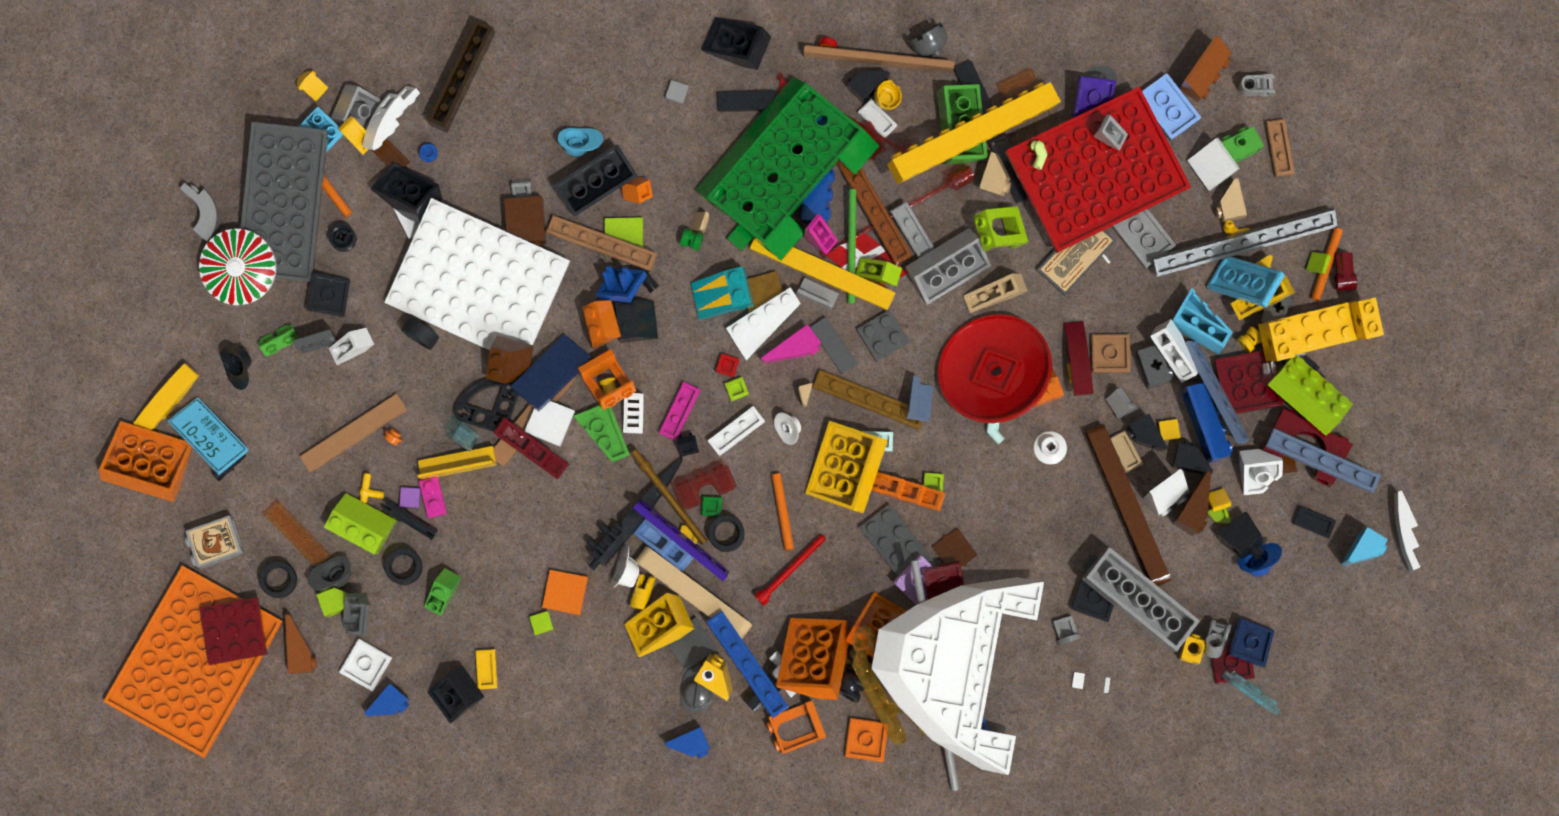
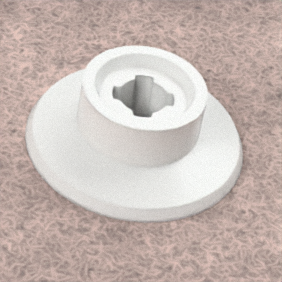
(787, 428)
(1044, 454)

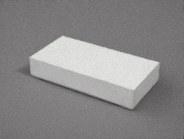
(881, 121)

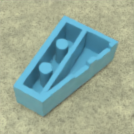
(1201, 324)

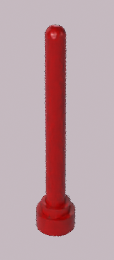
(764, 595)

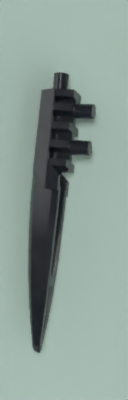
(619, 534)

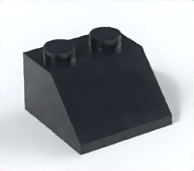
(636, 320)
(455, 694)

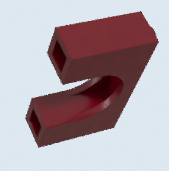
(1294, 425)

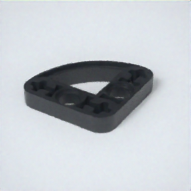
(491, 418)

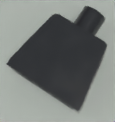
(1242, 537)

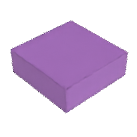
(410, 497)

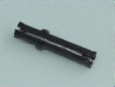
(409, 519)

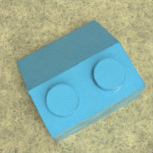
(1365, 547)

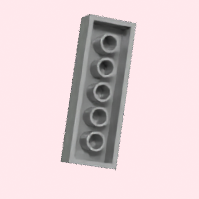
(1140, 599)

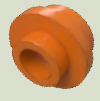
(393, 436)

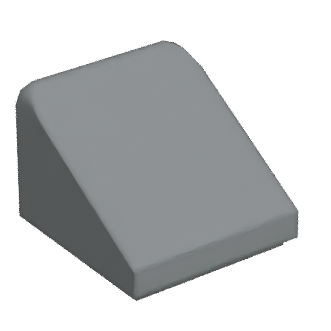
(521, 188)

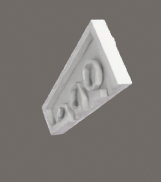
(758, 325)

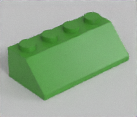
(956, 105)

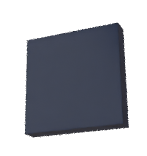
(1251, 642)

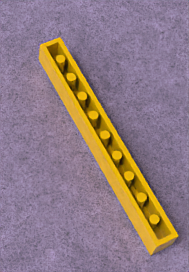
(974, 132)

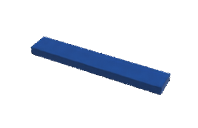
(747, 664)

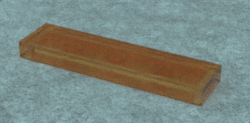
(297, 534)

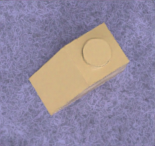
(995, 176)
(1232, 204)

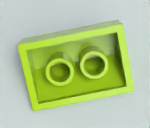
(360, 524)

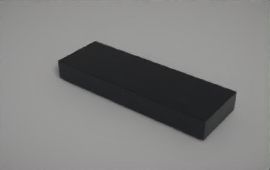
(744, 100)

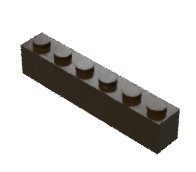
(461, 76)

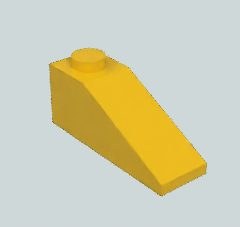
(1244, 309)

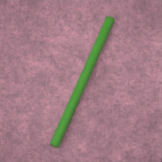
(851, 237)

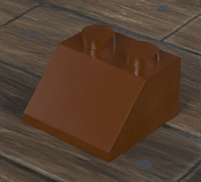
(508, 360)

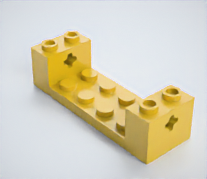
(1320, 328)

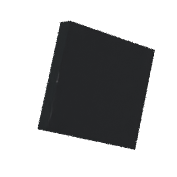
(328, 295)

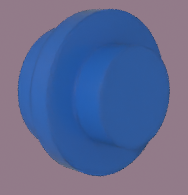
(428, 152)

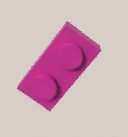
(433, 497)

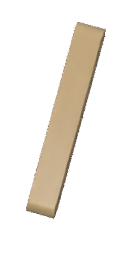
(689, 589)

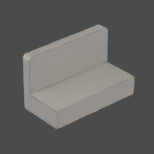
(817, 294)

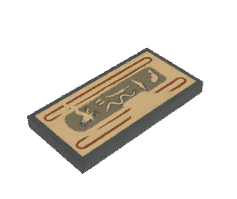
(1070, 265)

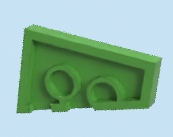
(605, 432)

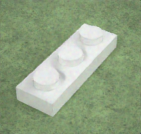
(736, 431)

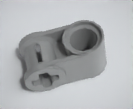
(1261, 85)
(1217, 635)

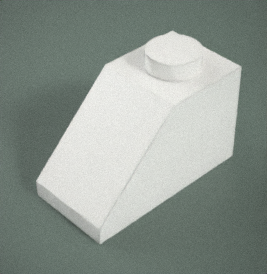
(351, 345)

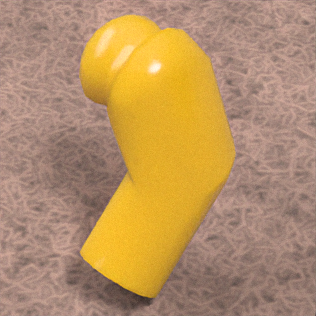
(1230, 228)

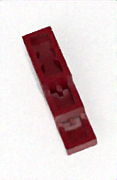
(1078, 358)
(531, 448)

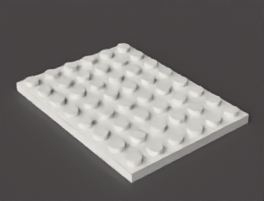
(476, 278)

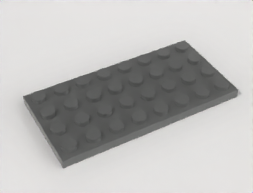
(286, 194)

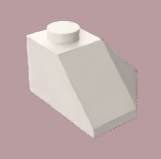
(1258, 470)

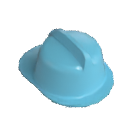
(579, 140)

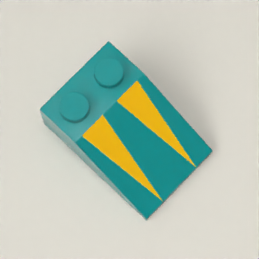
(722, 293)

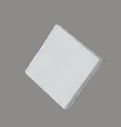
(1213, 164)
(550, 423)
(365, 665)

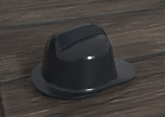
(236, 365)

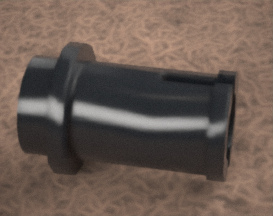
(648, 280)

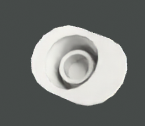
(626, 569)

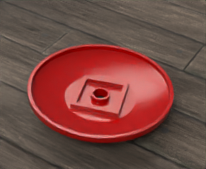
(990, 344)

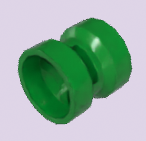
(691, 239)

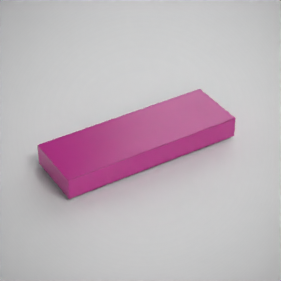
(679, 411)

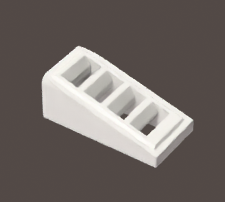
(639, 430)

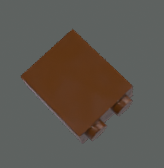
(526, 219)

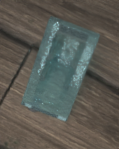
(464, 437)

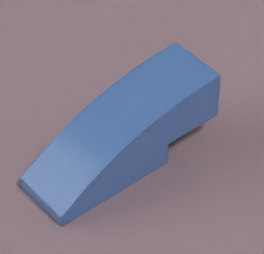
(663, 545)

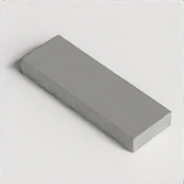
(912, 230)

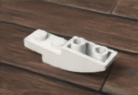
(384, 119)

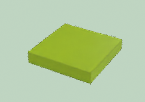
(625, 229)

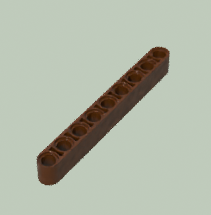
(1127, 503)

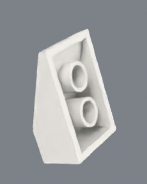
(1167, 493)

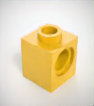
(1195, 658)

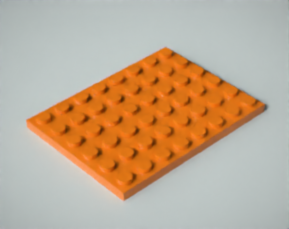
(169, 674)

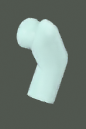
(992, 430)

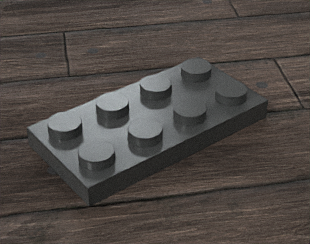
(894, 540)

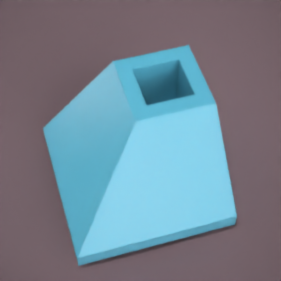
(321, 121)

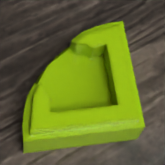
(1220, 516)

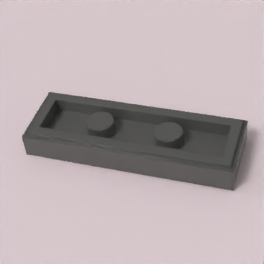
(834, 346)

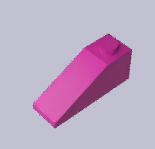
(820, 235)
(797, 346)

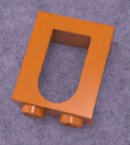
(599, 365)
(787, 746)

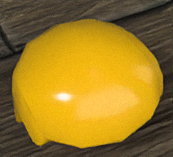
(887, 95)

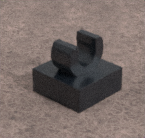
(687, 445)

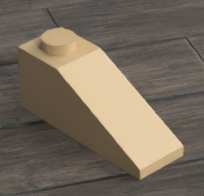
(995, 292)

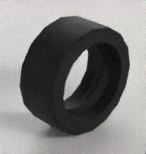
(420, 333)
(722, 547)
(390, 559)
(292, 581)

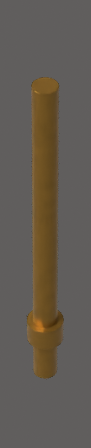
(645, 467)

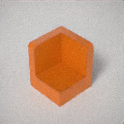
(637, 190)

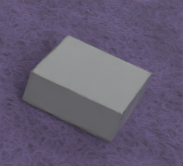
(677, 92)

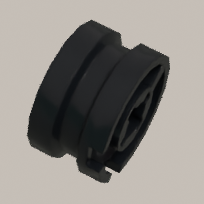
(350, 237)

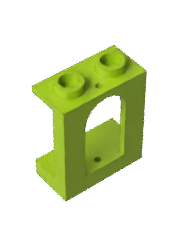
(1013, 225)

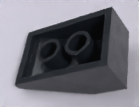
(737, 42)
(406, 191)

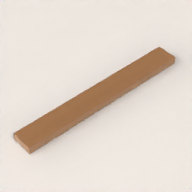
(879, 58)

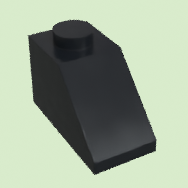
(865, 82)
(1146, 433)
(1190, 459)

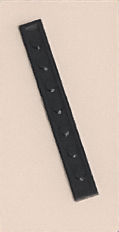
(999, 144)

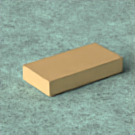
(1126, 452)

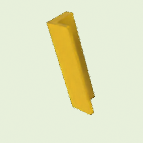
(457, 463)

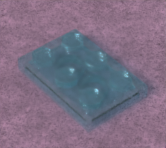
(1251, 691)

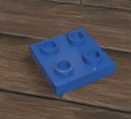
(620, 284)

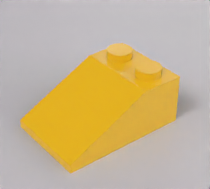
(659, 624)

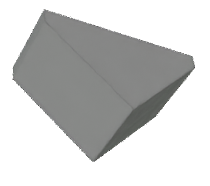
(1111, 133)

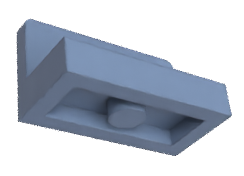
(919, 400)

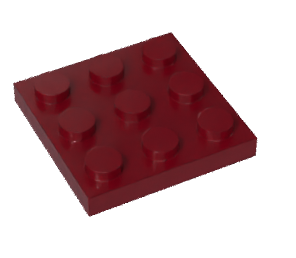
(1247, 380)
(233, 631)

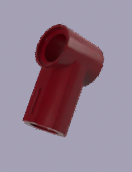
(1345, 275)

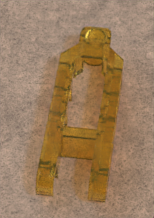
(864, 642)

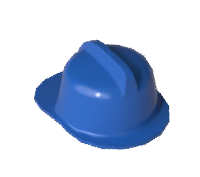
(1260, 567)

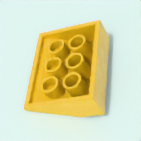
(846, 467)

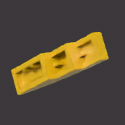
(167, 398)

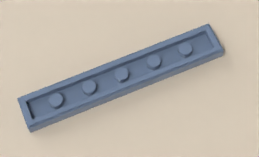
(1217, 393)
(1323, 461)

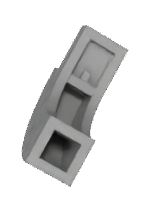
(209, 215)

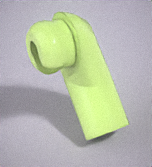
(1041, 153)

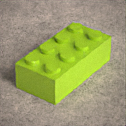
(1310, 394)

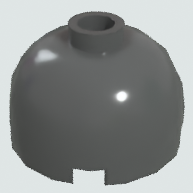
(930, 41)

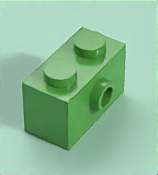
(1243, 144)

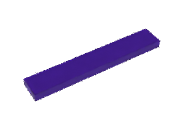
(680, 539)

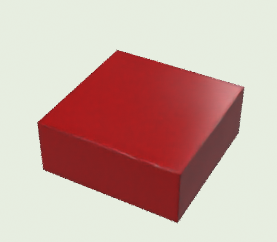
(727, 365)

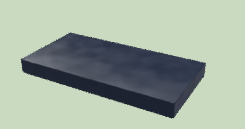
(551, 373)

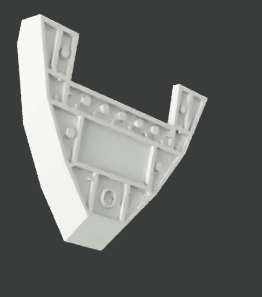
(941, 663)

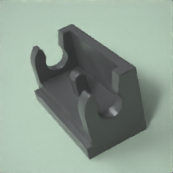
(356, 613)

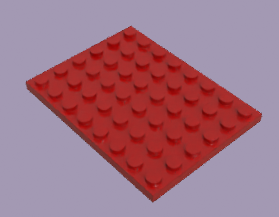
(1091, 184)

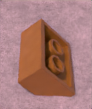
(1207, 70)

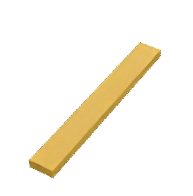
(832, 276)

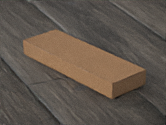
(1279, 147)

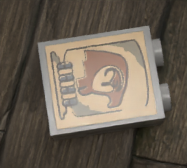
(214, 542)

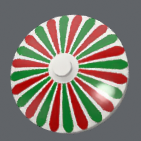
(237, 266)

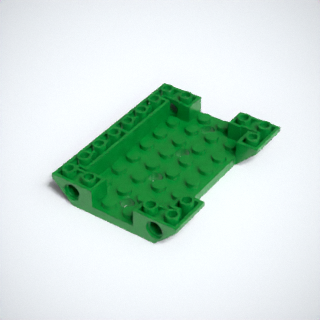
(768, 150)

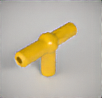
(365, 492)

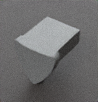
(1120, 403)
(1066, 630)

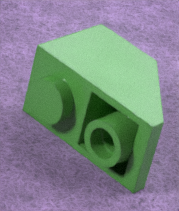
(442, 591)

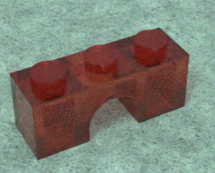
(720, 478)

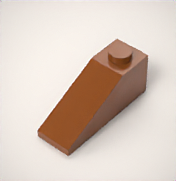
(299, 654)

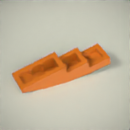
(908, 491)

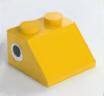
(715, 676)

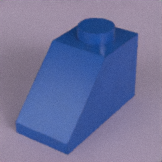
(388, 703)
(691, 743)

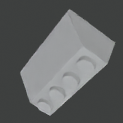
(948, 266)

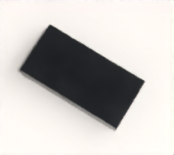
(1314, 522)

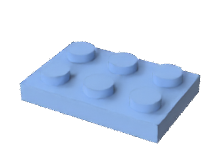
(1170, 107)

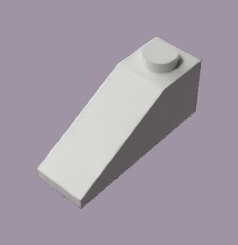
(1174, 350)

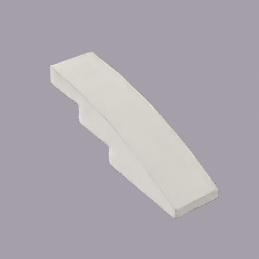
(1404, 523)

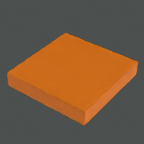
(565, 592)
(866, 740)

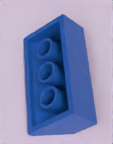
(1206, 423)

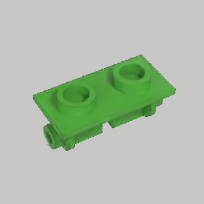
(270, 344)

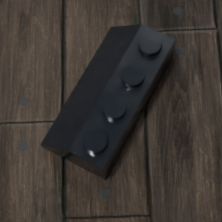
(595, 180)

